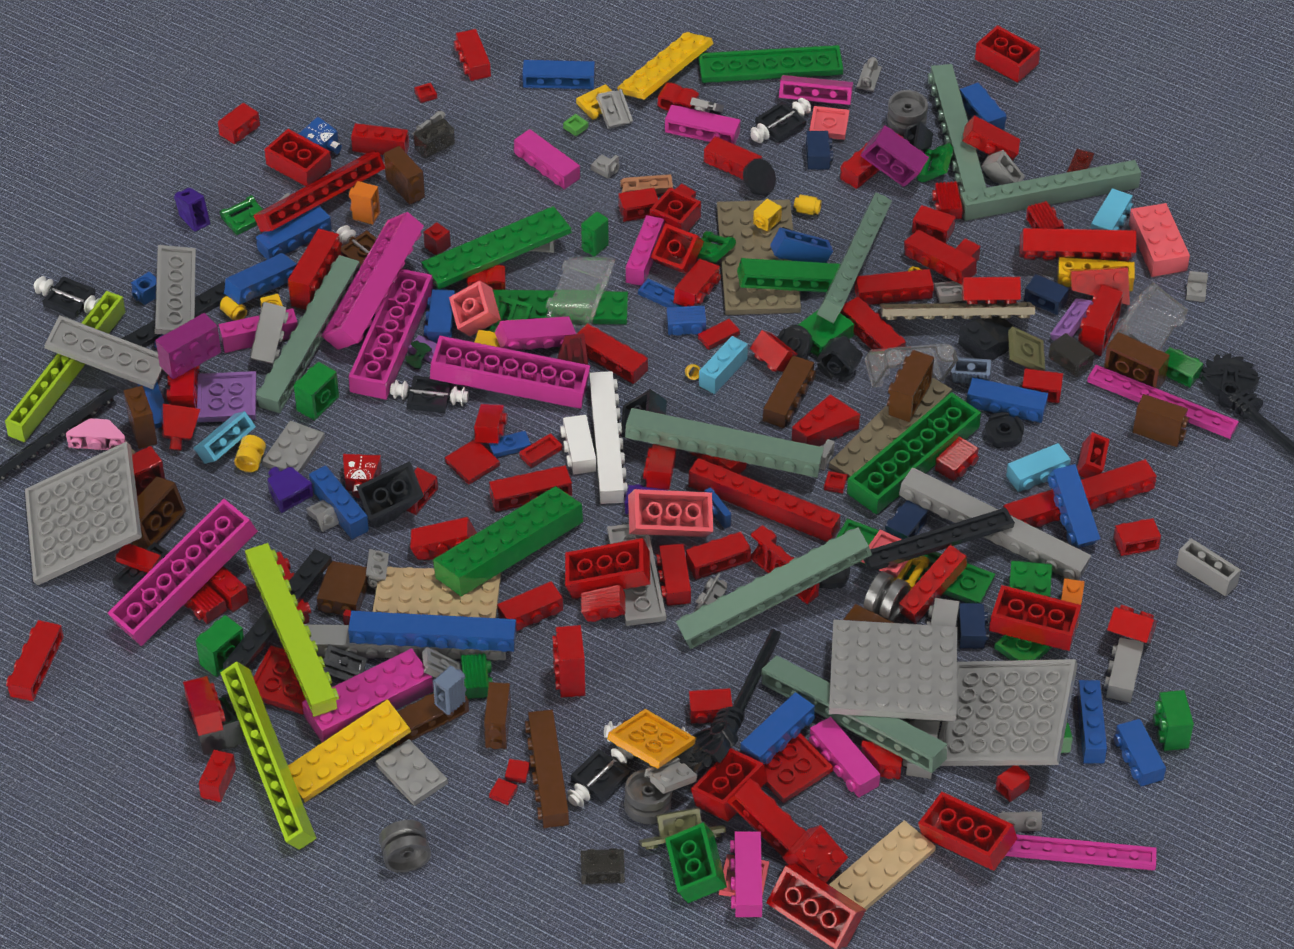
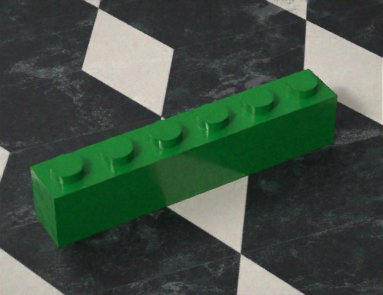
(786, 275)

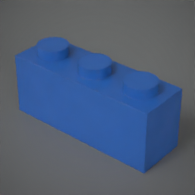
(979, 103)
(800, 247)
(440, 316)
(1139, 752)

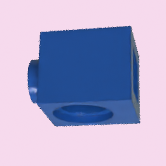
(144, 288)

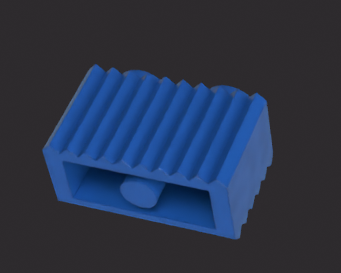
(686, 320)

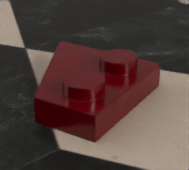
(574, 349)

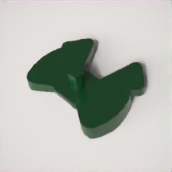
(422, 350)

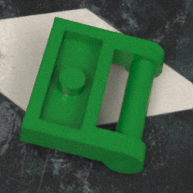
(940, 162)
(243, 220)
(713, 252)
(519, 310)

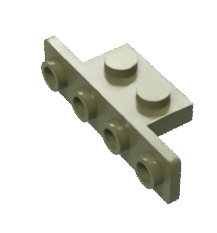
(674, 823)

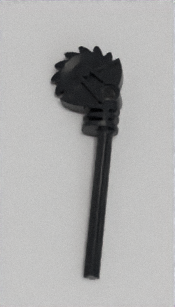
(1234, 385)
(714, 742)

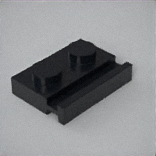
(342, 664)

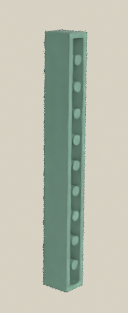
(953, 119)
(1052, 189)
(854, 257)
(307, 336)
(724, 442)
(774, 587)
(886, 732)

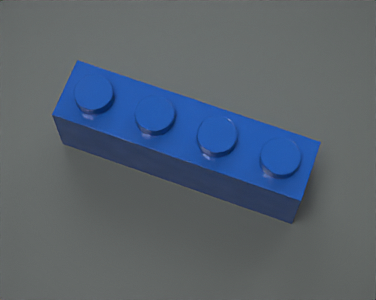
(558, 74)
(293, 233)
(259, 278)
(1006, 398)
(1073, 506)
(348, 512)
(1091, 721)
(778, 729)

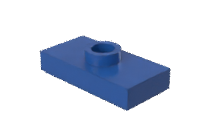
(510, 444)
(719, 509)

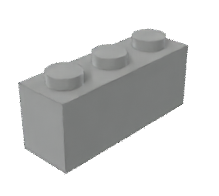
(268, 333)
(1208, 567)
(1123, 669)

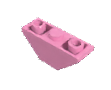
(95, 434)

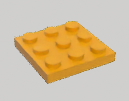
(651, 738)

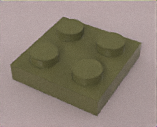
(1026, 349)

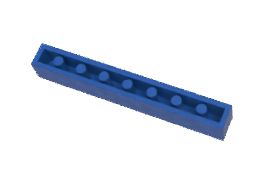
(432, 631)

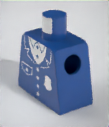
(323, 135)

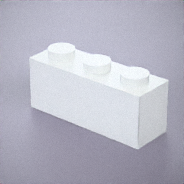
(578, 444)

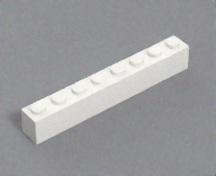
(607, 437)

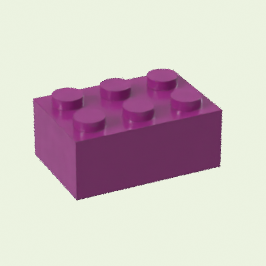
(894, 156)
(188, 346)

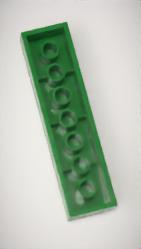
(917, 447)
(508, 541)

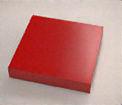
(472, 461)

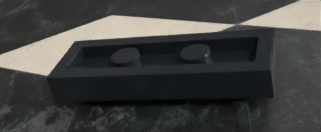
(130, 576)

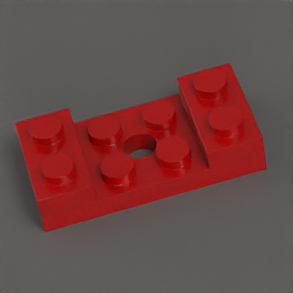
(771, 556)

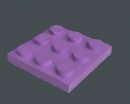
(226, 394)

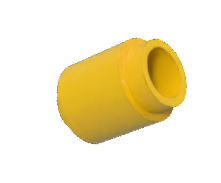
(807, 205)
(233, 309)

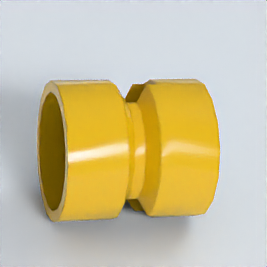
(250, 453)

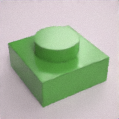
(575, 125)

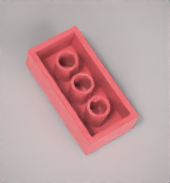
(1159, 240)
(670, 513)

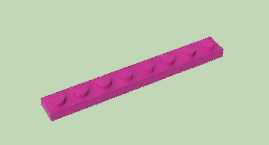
(1134, 390)
(1084, 852)

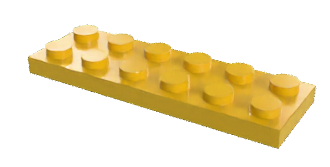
(665, 65)
(347, 750)

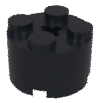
(839, 359)

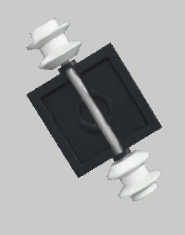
(781, 121)
(66, 296)
(428, 394)
(599, 776)

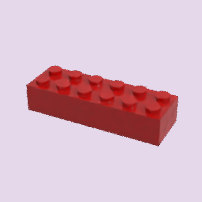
(1077, 244)

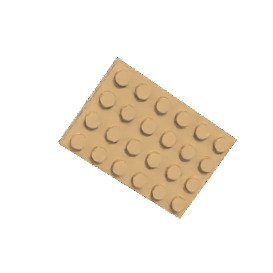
(419, 592)

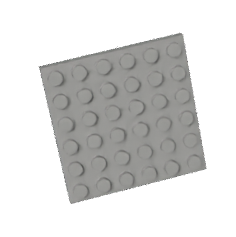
(82, 513)
(893, 670)
(1009, 712)

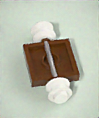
(357, 247)

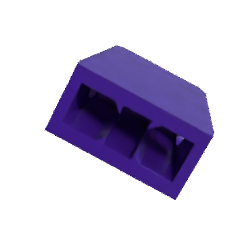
(190, 203)
(288, 488)

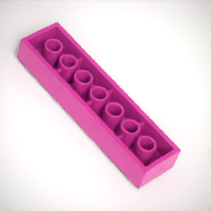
(373, 281)
(390, 334)
(509, 372)
(182, 572)

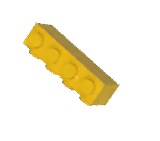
(1066, 264)

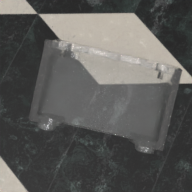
(580, 289)
(1151, 317)
(880, 360)

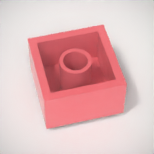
(474, 308)

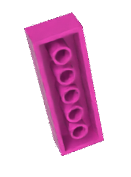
(397, 679)

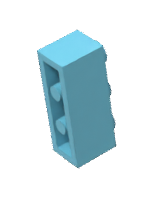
(1113, 211)
(723, 365)
(224, 437)
(1035, 467)

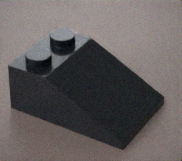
(985, 337)
(390, 494)
(227, 738)

